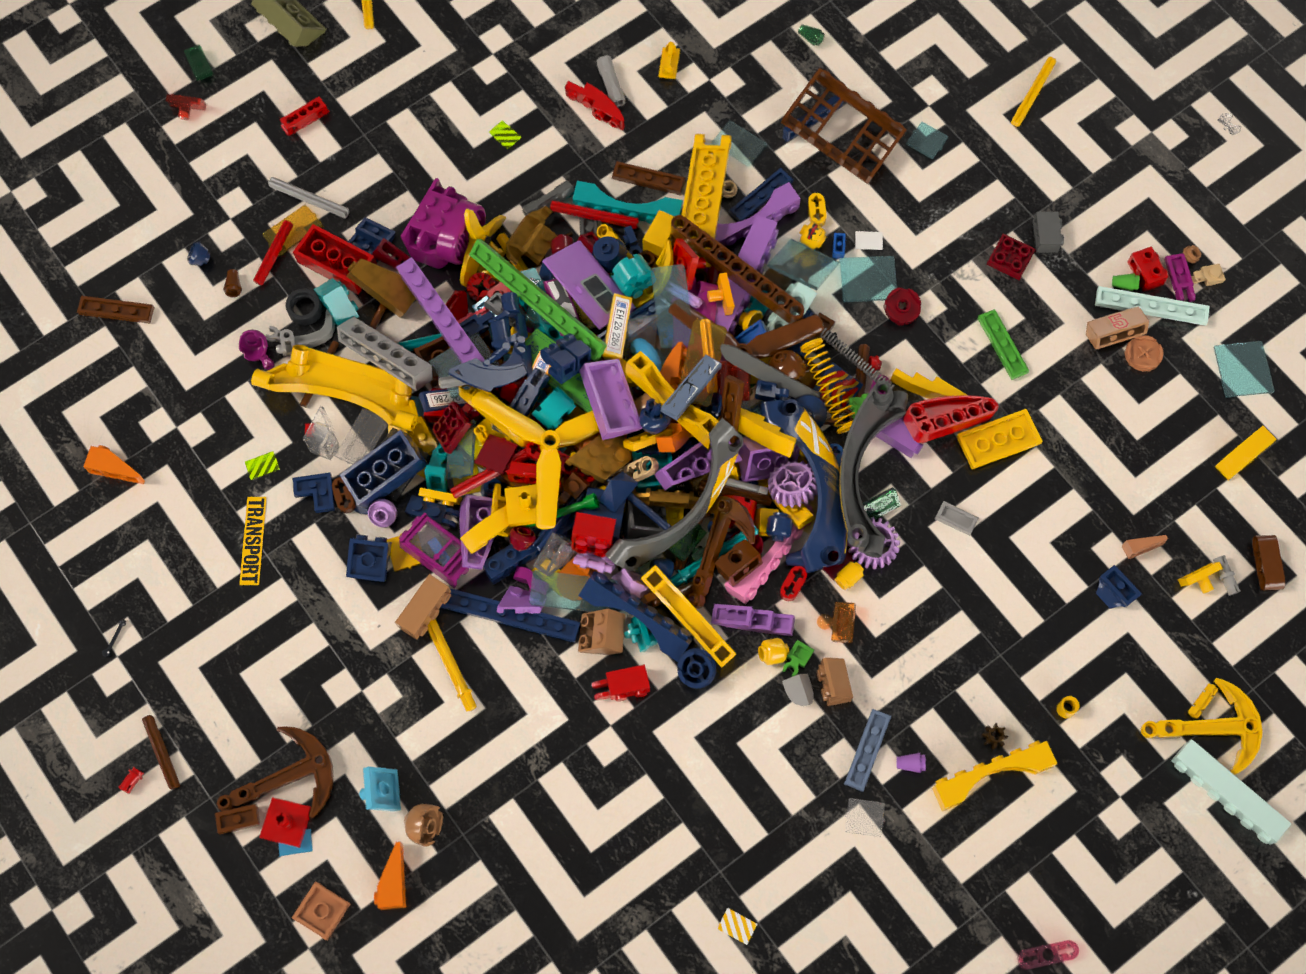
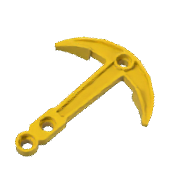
(664, 259)
(1226, 726)

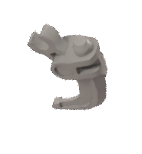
(310, 340)

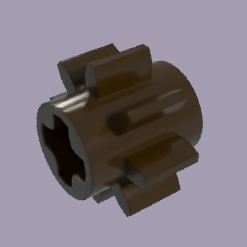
(998, 732)

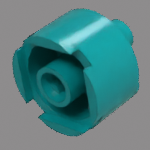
(632, 276)
(553, 408)

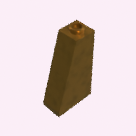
(382, 285)

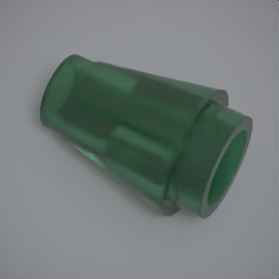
(811, 34)

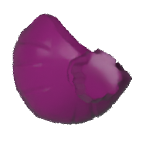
(254, 347)

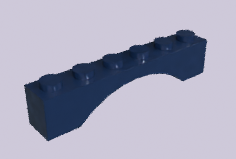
(603, 592)

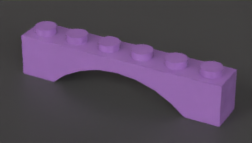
(783, 201)

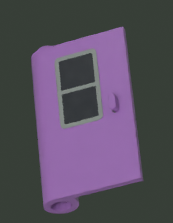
(585, 281)

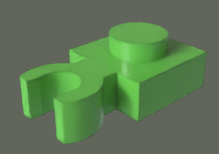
(799, 656)

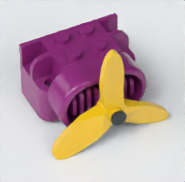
(447, 230)

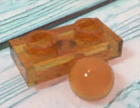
(842, 622)

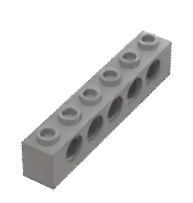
(385, 353)

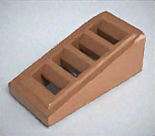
(1142, 545)

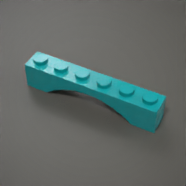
(592, 197)

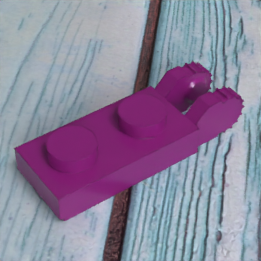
(1180, 276)

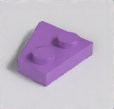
(517, 599)

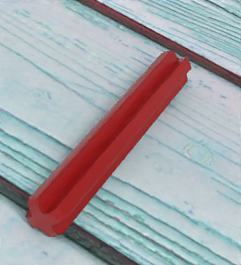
(273, 252)

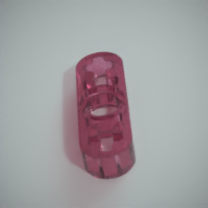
(1061, 945)

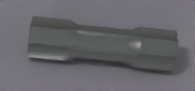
(560, 193)

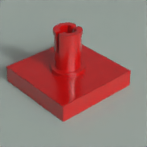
(686, 256)
(285, 822)

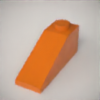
(105, 463)
(391, 885)

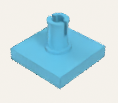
(381, 789)

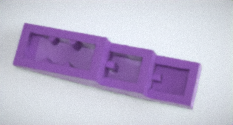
(753, 620)

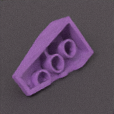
(472, 511)

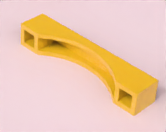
(650, 380)
(688, 616)
(1031, 760)

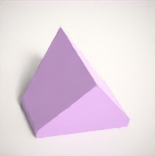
(632, 583)

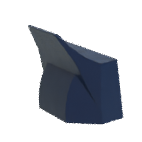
(1116, 589)

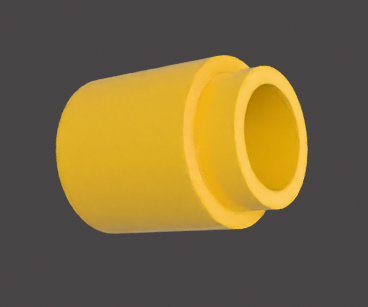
(849, 575)

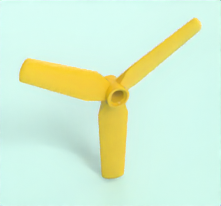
(549, 463)

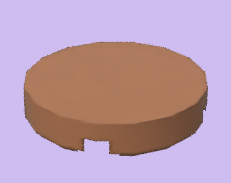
(1144, 353)

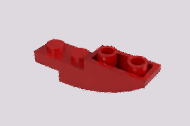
(602, 106)

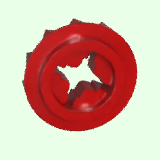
(476, 279)

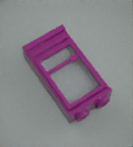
(434, 548)

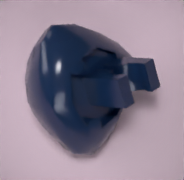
(652, 418)

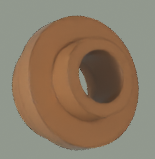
(1192, 253)

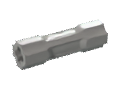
(610, 80)

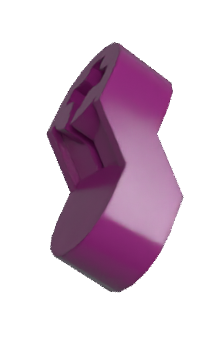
(523, 575)

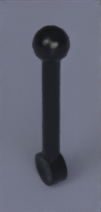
(106, 652)

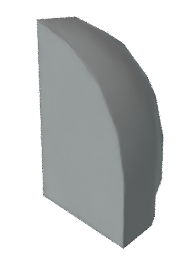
(799, 689)

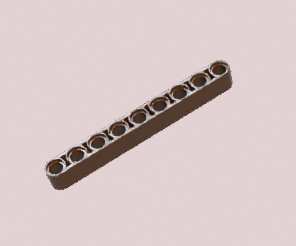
(738, 277)

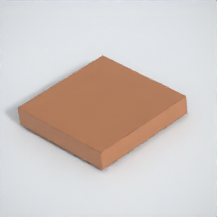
(321, 911)

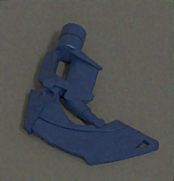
(488, 376)

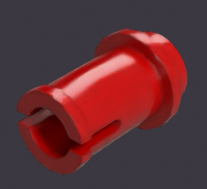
(131, 780)

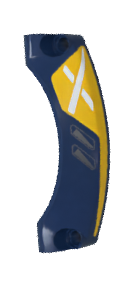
(829, 528)

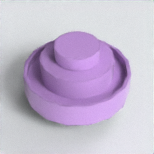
(382, 513)

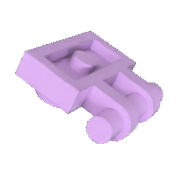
(589, 560)

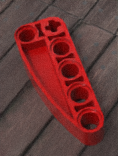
(944, 412)

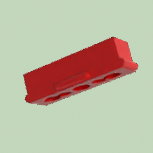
(303, 116)
(525, 471)

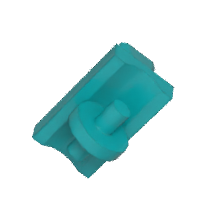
(639, 634)

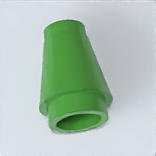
(1126, 281)

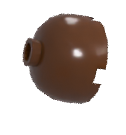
(789, 363)

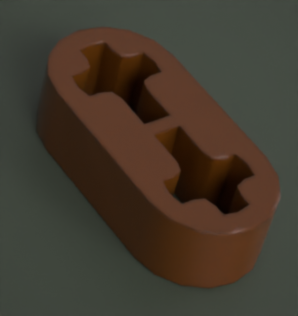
(339, 496)

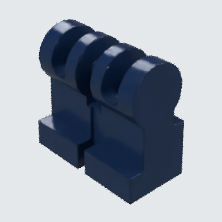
(566, 355)

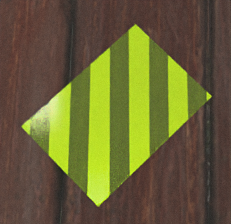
(505, 134)
(262, 465)

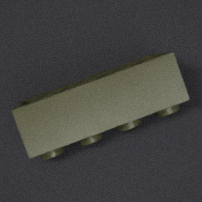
(290, 20)

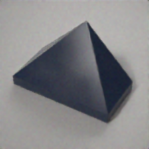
(617, 491)

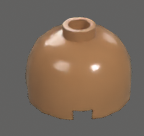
(423, 823)

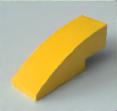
(1245, 453)

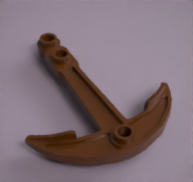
(724, 510)
(322, 772)

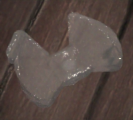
(1225, 120)

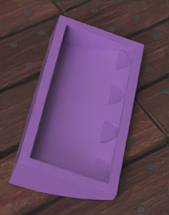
(610, 398)

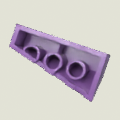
(687, 466)

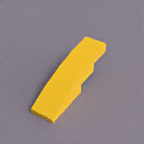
(923, 386)
(764, 433)

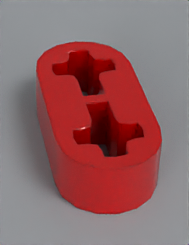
(790, 581)

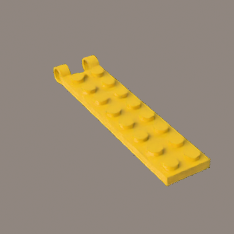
(706, 184)

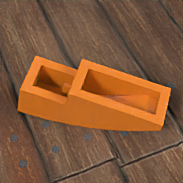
(676, 440)

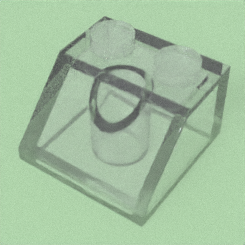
(321, 436)

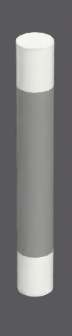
(747, 486)

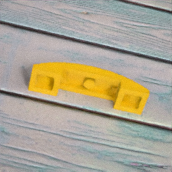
(486, 530)

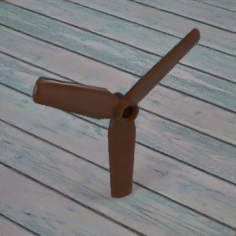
(764, 344)

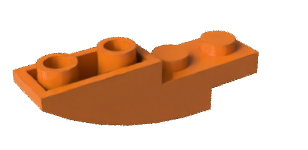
(674, 364)

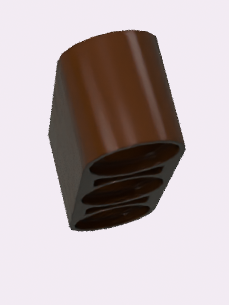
(1268, 562)

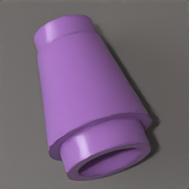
(912, 762)

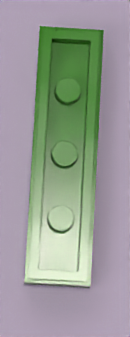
(1003, 344)

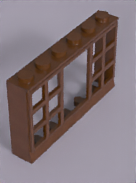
(853, 99)

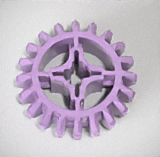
(792, 484)
(890, 541)

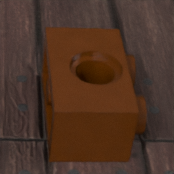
(735, 572)

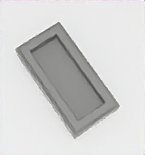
(956, 518)

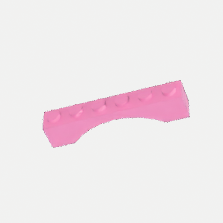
(747, 587)

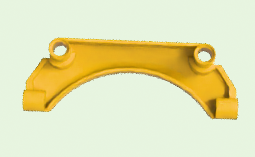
(343, 379)

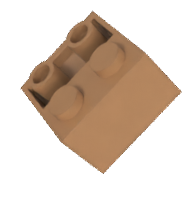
(602, 632)
(835, 681)

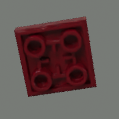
(1011, 256)
(451, 427)

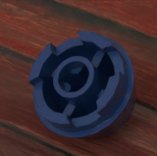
(609, 252)
(696, 668)

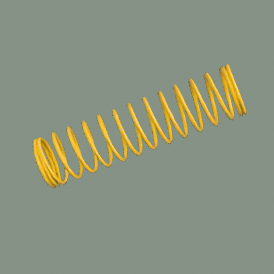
(814, 343)

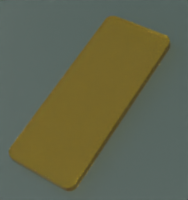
(703, 340)

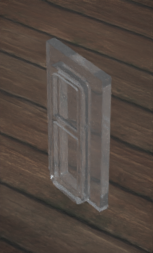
(361, 437)

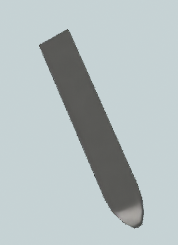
(764, 371)

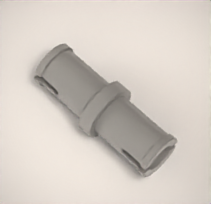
(1227, 576)

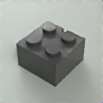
(638, 524)

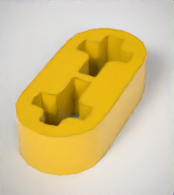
(821, 209)

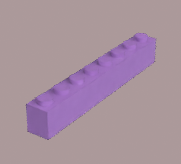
(438, 311)

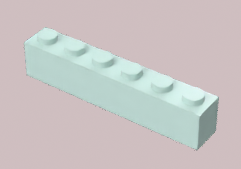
(1231, 792)

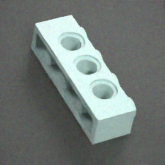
(802, 294)

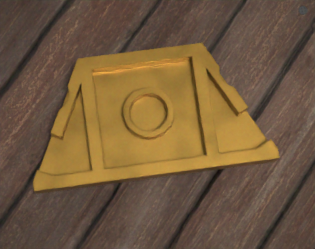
(601, 457)

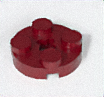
(903, 296)

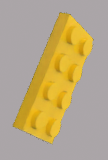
(999, 439)

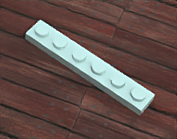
(1152, 305)

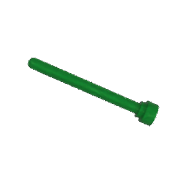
(590, 502)

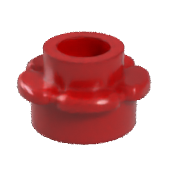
(875, 362)

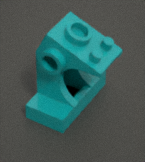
(436, 471)

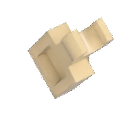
(1209, 274)

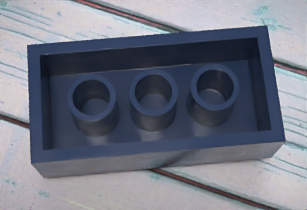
(384, 469)

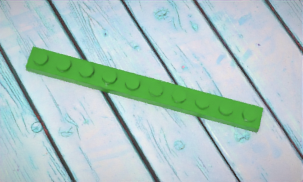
(535, 297)

